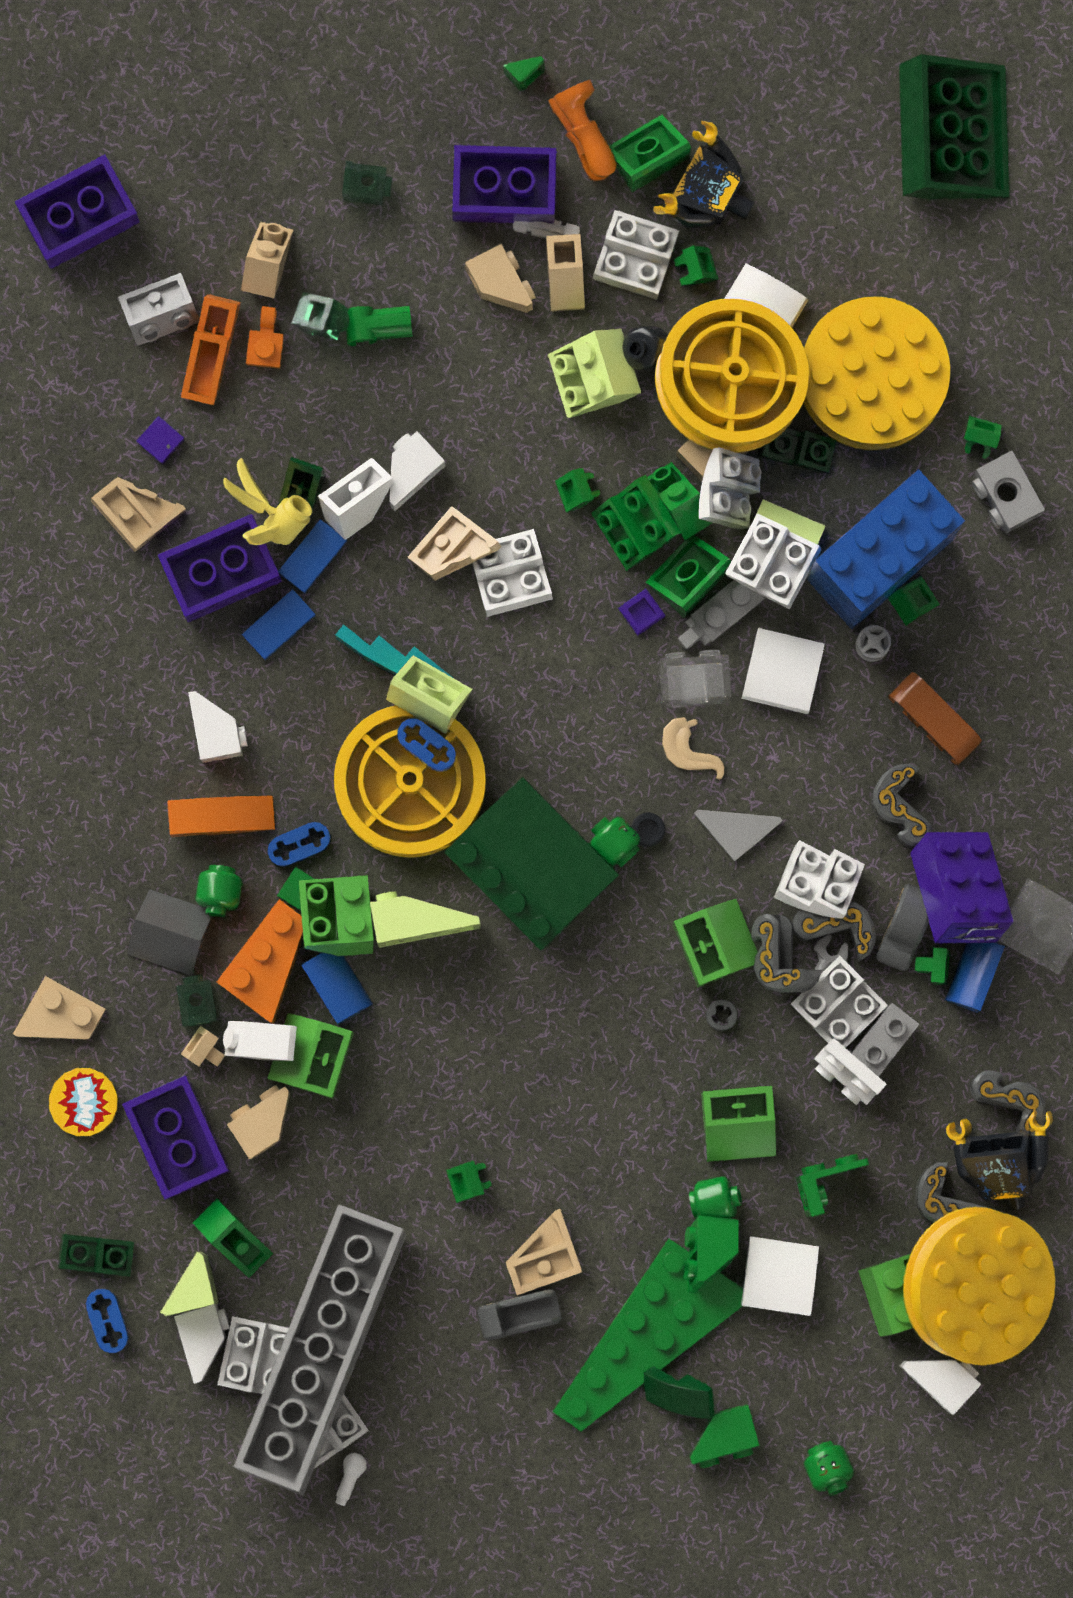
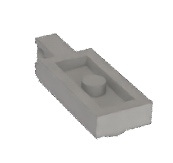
(719, 614)

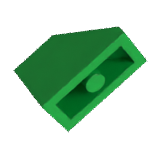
(232, 1238)

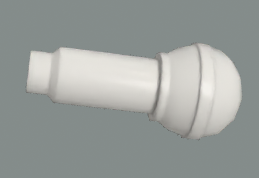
(353, 1466)

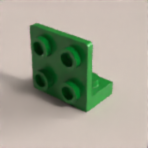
(814, 1196)

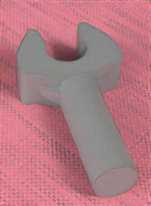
(826, 959)

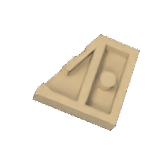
(452, 545)
(59, 1014)

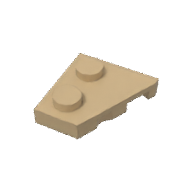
(135, 512)
(544, 1256)

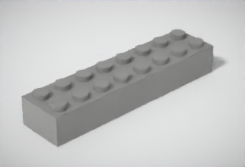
(320, 1350)

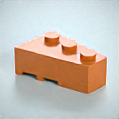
(266, 962)

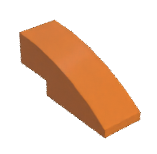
(210, 349)
(220, 815)

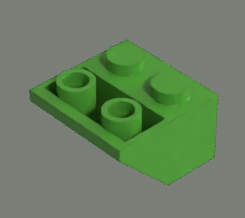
(337, 915)
(716, 942)
(317, 1057)
(739, 1123)
(885, 1295)

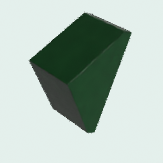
(302, 480)

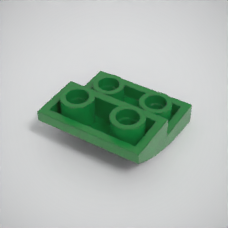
(636, 522)

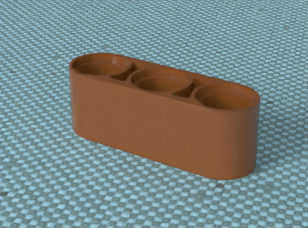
(936, 717)

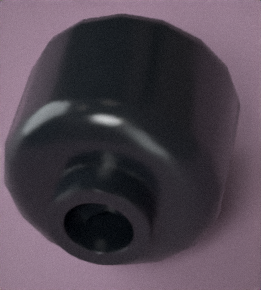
(643, 347)

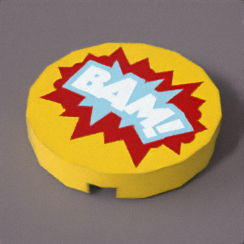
(83, 1102)

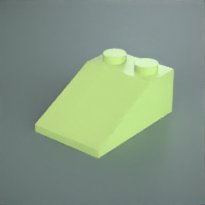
(410, 920)

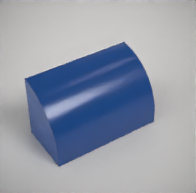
(974, 975)
(337, 986)

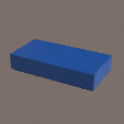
(312, 556)
(278, 624)

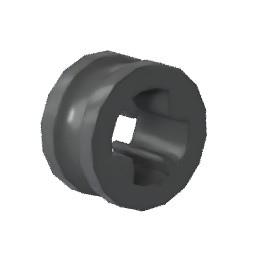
(712, 1010)

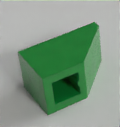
(679, 498)
(711, 1247)
(725, 1434)

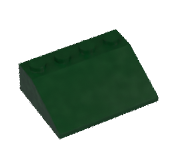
(953, 128)
(532, 863)

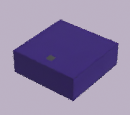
(160, 440)
(641, 612)

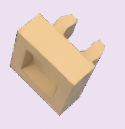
(202, 1048)

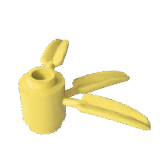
(283, 521)

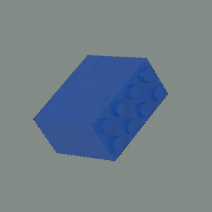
(885, 549)

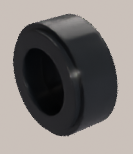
(650, 829)

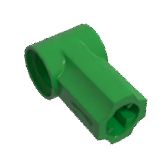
(377, 324)

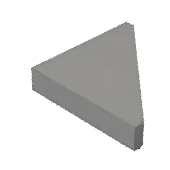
(737, 831)

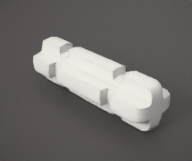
(543, 229)

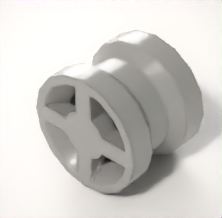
(877, 638)

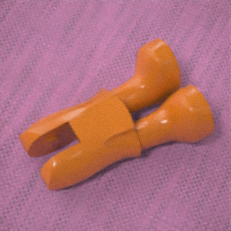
(584, 134)

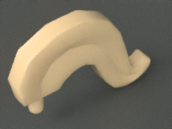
(678, 752)

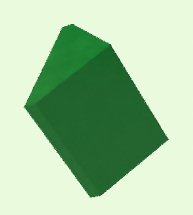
(649, 152)
(689, 574)

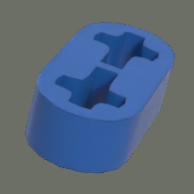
(421, 751)
(302, 852)
(115, 1317)

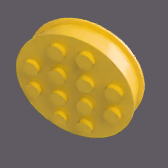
(875, 373)
(731, 375)
(398, 799)
(979, 1285)

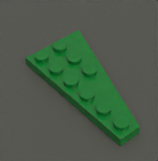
(649, 1331)

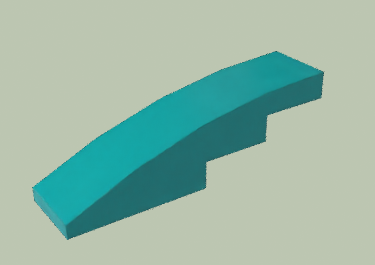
(380, 652)

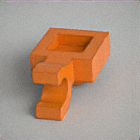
(265, 345)

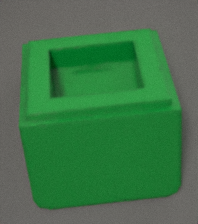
(524, 72)
(913, 600)

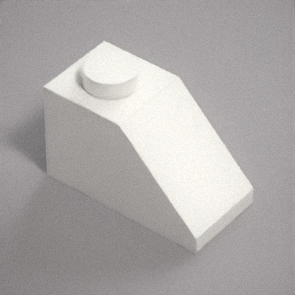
(412, 467)
(355, 498)
(215, 730)
(260, 1041)
(202, 1337)
(944, 1381)

